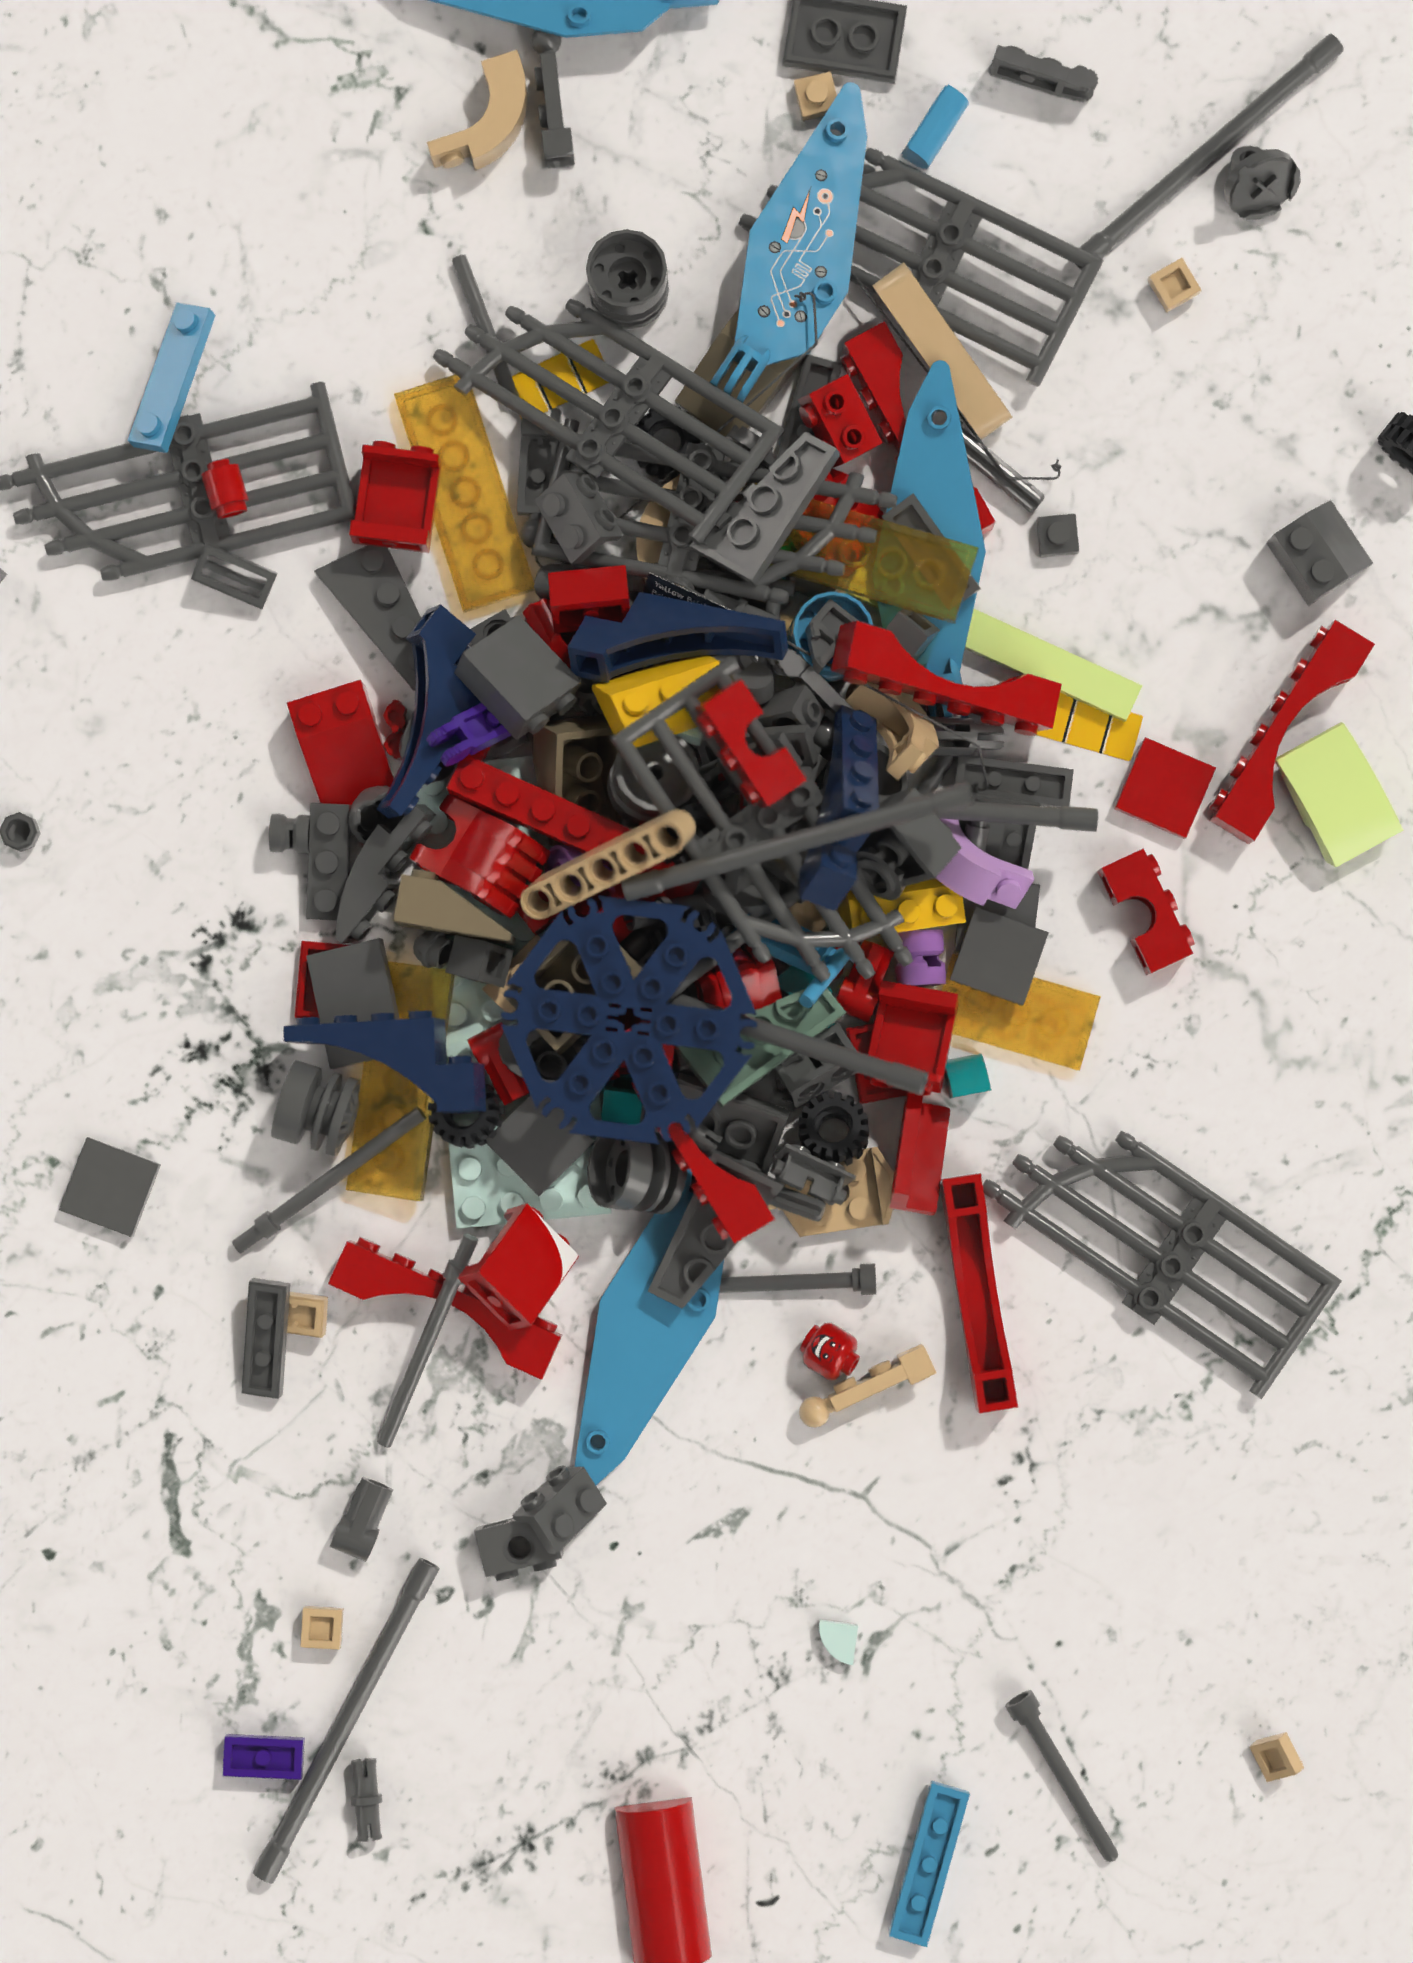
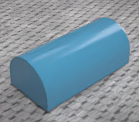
(935, 127)

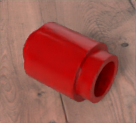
(225, 488)

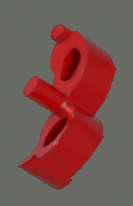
(396, 719)

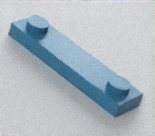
(171, 377)
(929, 1863)

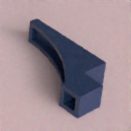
(668, 630)
(439, 696)
(849, 791)
(408, 1046)

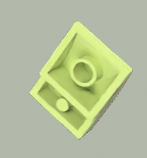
(1338, 795)

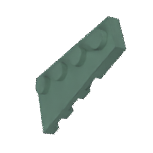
(785, 1013)

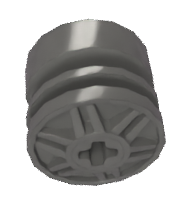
(628, 259)
(316, 1108)
(635, 1175)

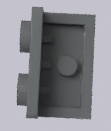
(578, 515)
(561, 1507)

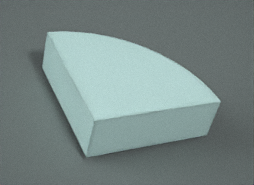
(839, 1639)

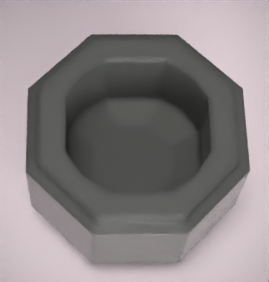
(19, 832)

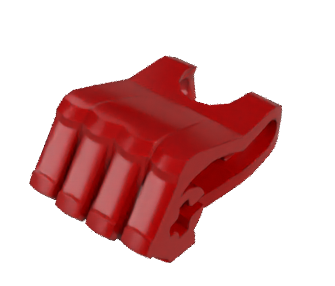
(484, 858)
(759, 980)

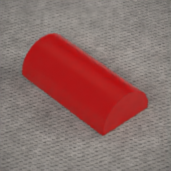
(663, 1882)

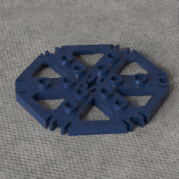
(607, 1049)

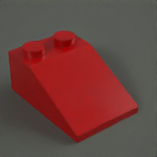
(341, 742)

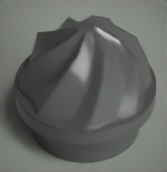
(432, 949)

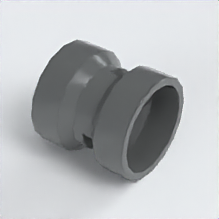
(289, 833)

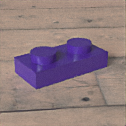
(263, 1756)

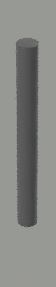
(481, 316)

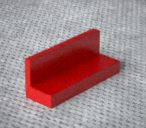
(919, 1156)

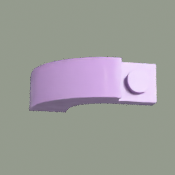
(982, 876)

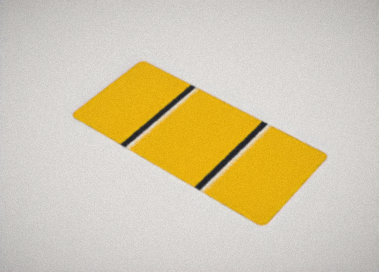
(565, 369)
(1094, 729)

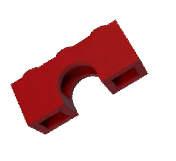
(726, 719)
(1137, 879)

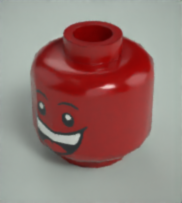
(830, 1351)

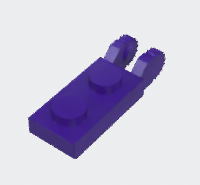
(476, 730)

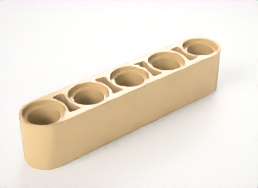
(938, 342)
(619, 852)

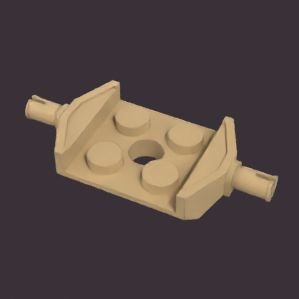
(865, 1204)

